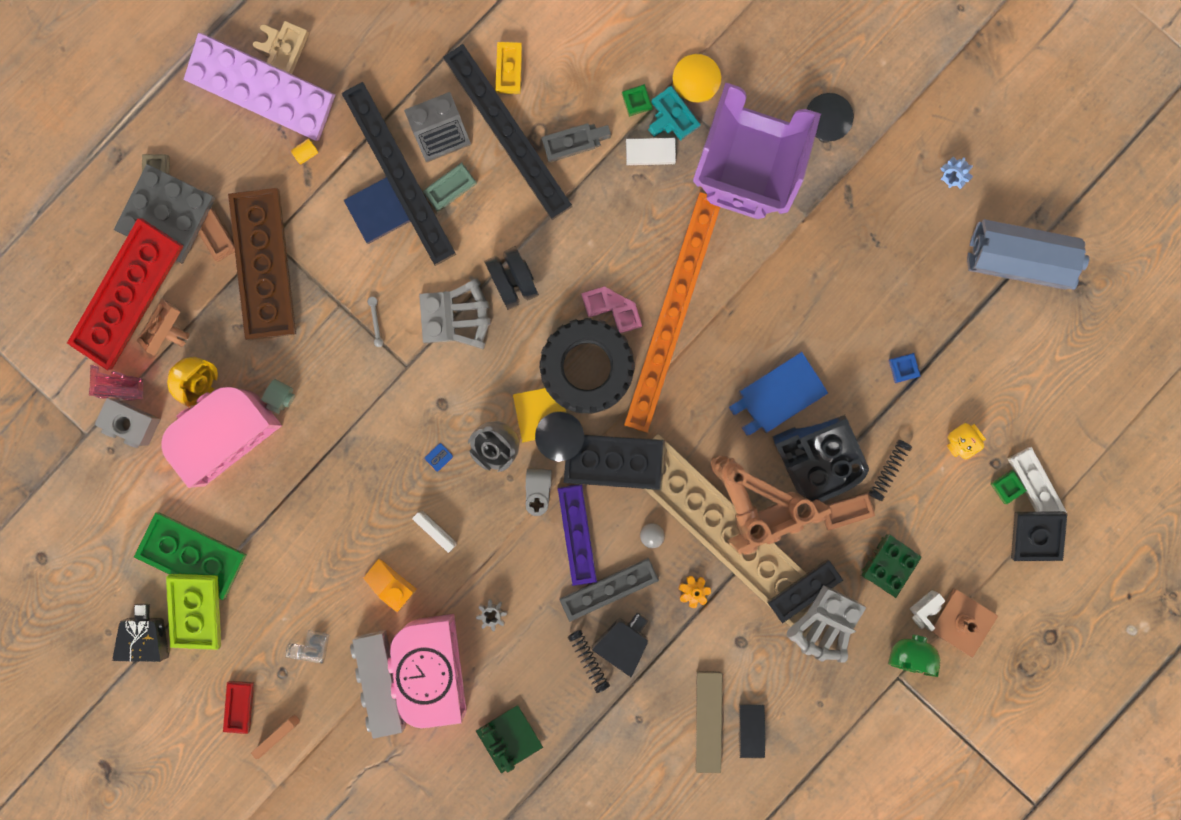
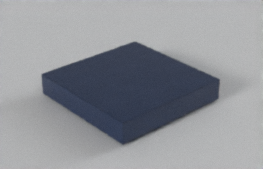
(376, 210)

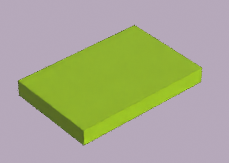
(193, 611)

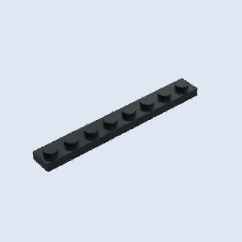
(507, 132)
(398, 173)

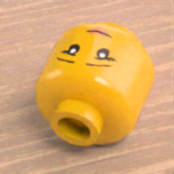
(966, 441)

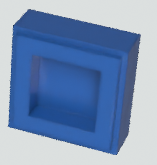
(904, 368)

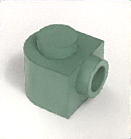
(278, 396)

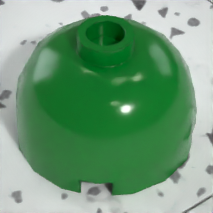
(915, 656)

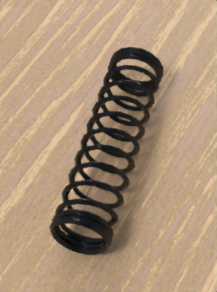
(875, 494)
(578, 634)

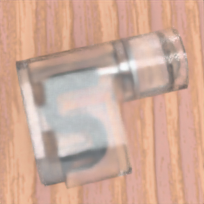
(312, 651)

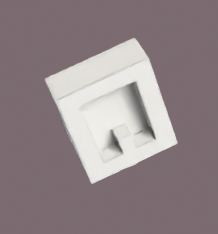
(927, 606)

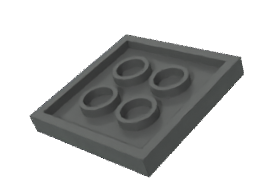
(167, 205)

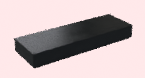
(804, 591)

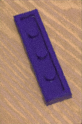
(577, 534)

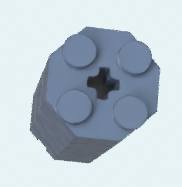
(1027, 255)

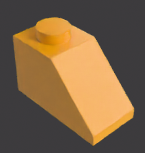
(389, 585)

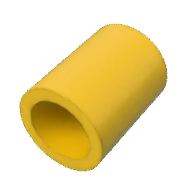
(304, 151)

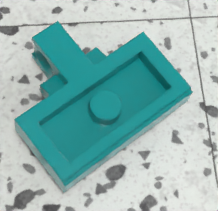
(672, 115)

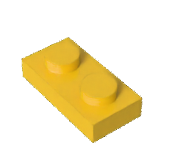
(508, 68)

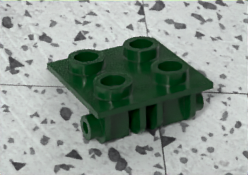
(891, 565)
(509, 739)

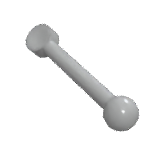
(372, 301)

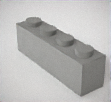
(372, 672)

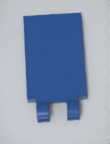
(780, 394)

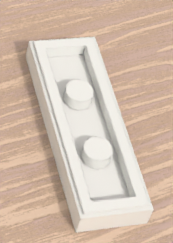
(1035, 480)

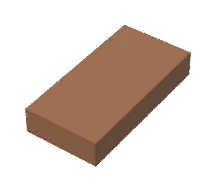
(216, 237)
(849, 511)
(275, 737)

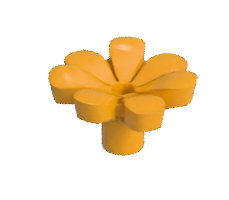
(690, 589)

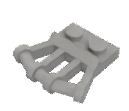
(438, 315)
(831, 609)

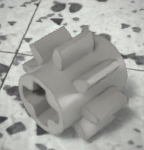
(486, 622)

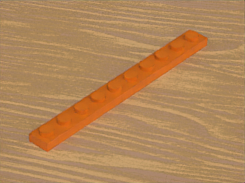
(672, 314)

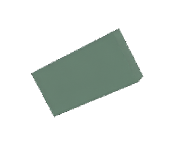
(449, 187)

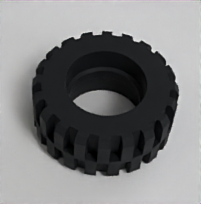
(578, 333)

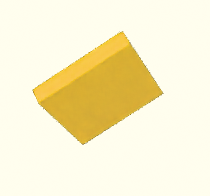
(531, 409)

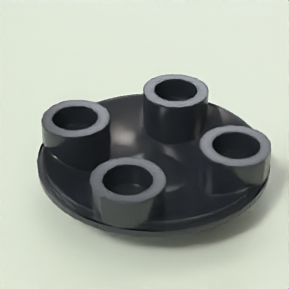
(835, 116)
(559, 436)

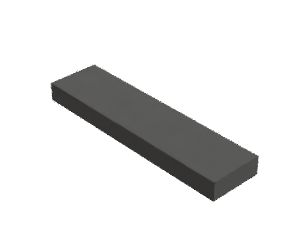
(608, 589)

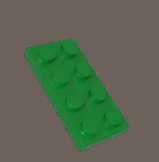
(184, 550)

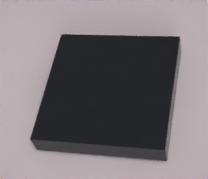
(1039, 536)

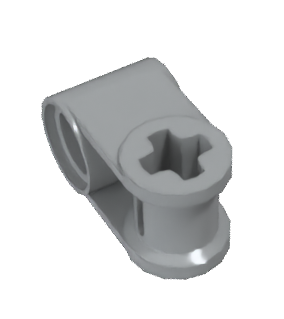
(537, 486)

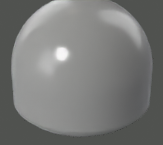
(652, 535)

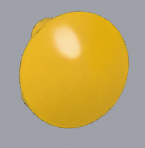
(696, 78)

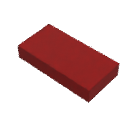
(238, 707)

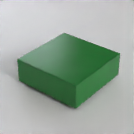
(636, 100)
(1008, 487)

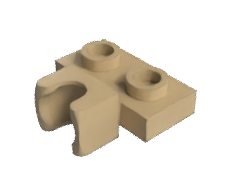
(283, 46)

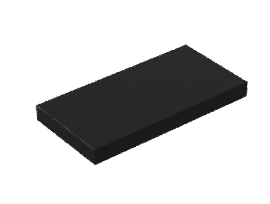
(617, 463)

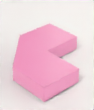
(606, 300)

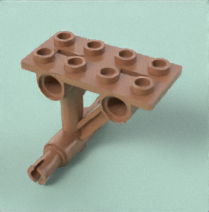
(770, 522)

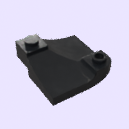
(822, 458)

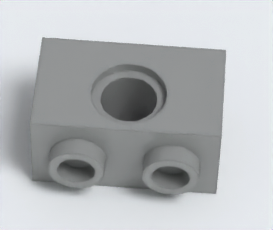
(141, 423)

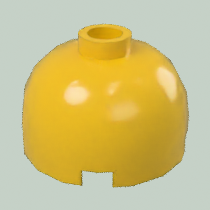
(191, 379)

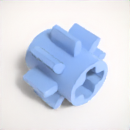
(962, 175)

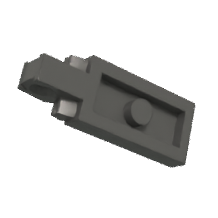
(574, 141)

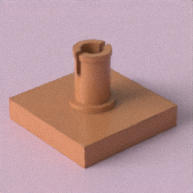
(161, 327)
(963, 622)

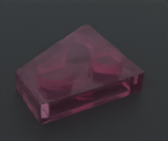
(116, 385)

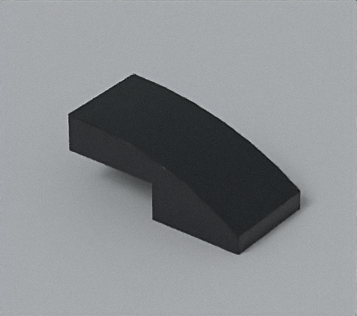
(751, 731)

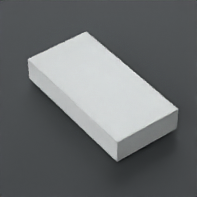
(650, 151)
(434, 531)

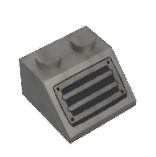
(437, 127)

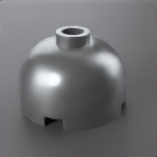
(494, 446)

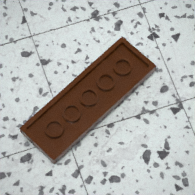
(262, 264)

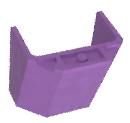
(754, 159)

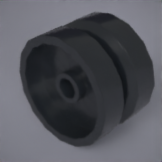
(511, 278)

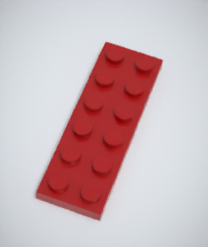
(125, 294)

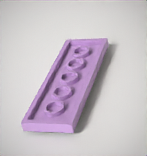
(259, 86)

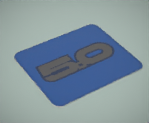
(438, 457)

